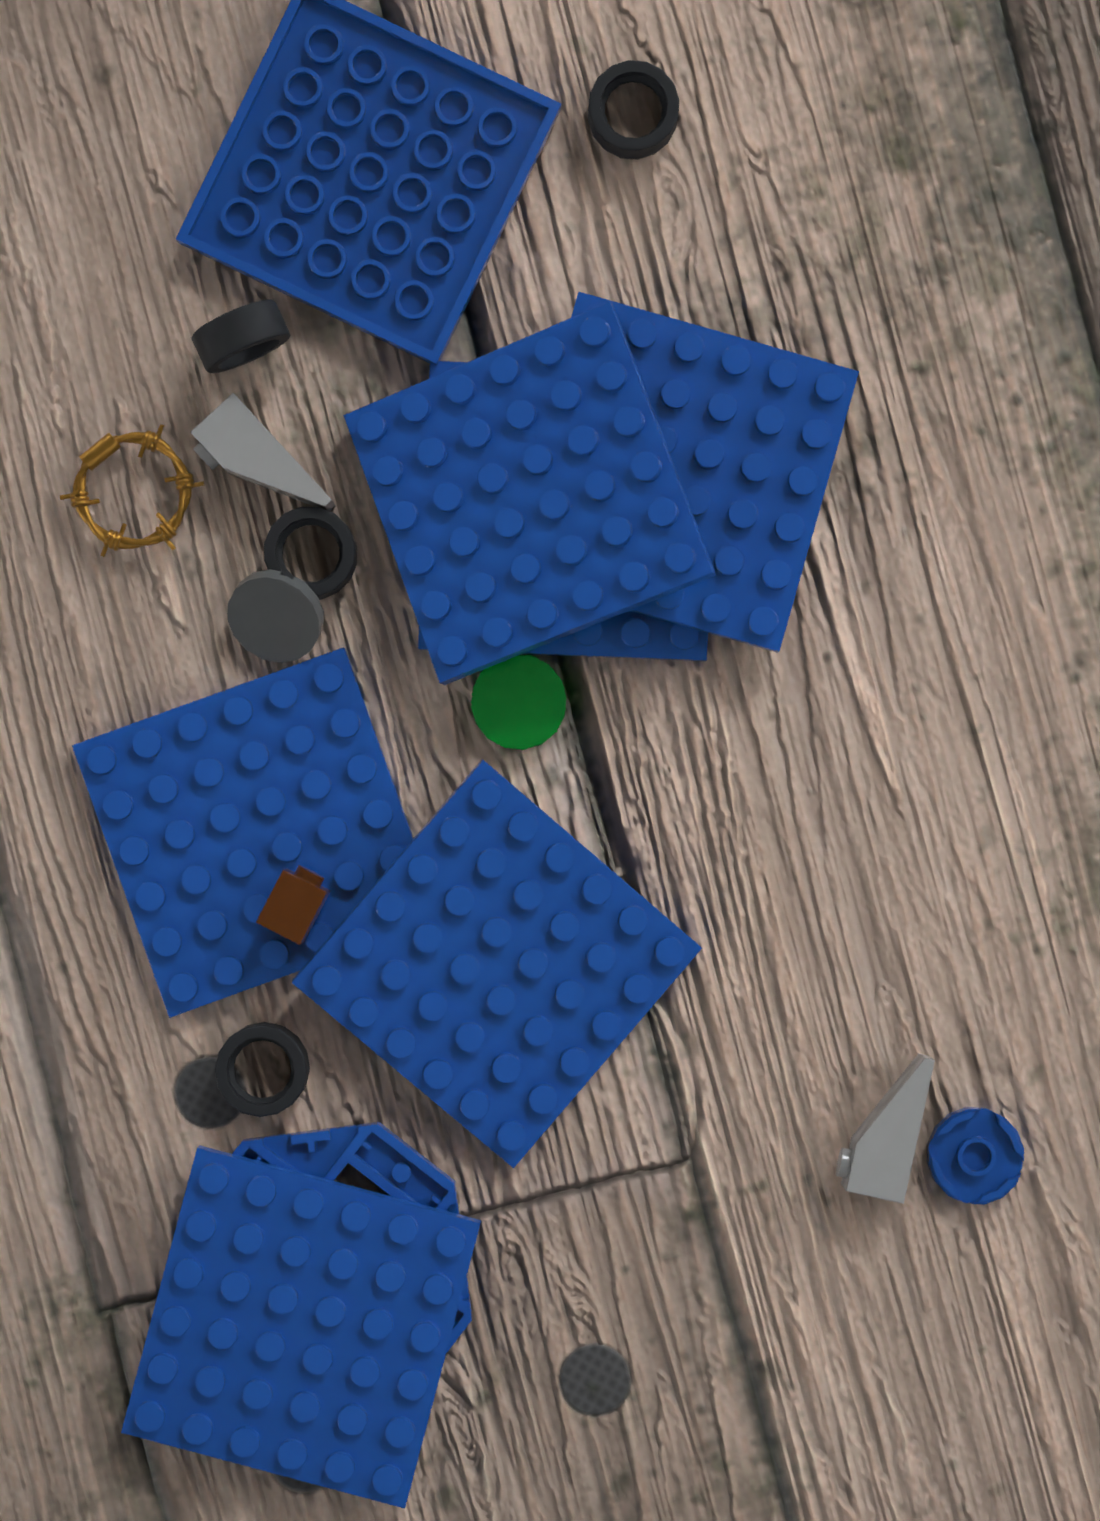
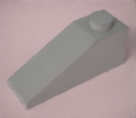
(252, 453)
(886, 1141)

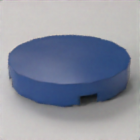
(975, 1155)

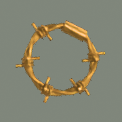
(100, 452)

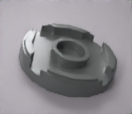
(275, 616)

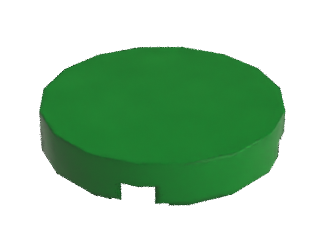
(519, 702)

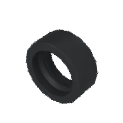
(625, 73)
(240, 336)
(313, 516)
(241, 1099)

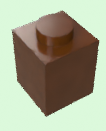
(294, 904)

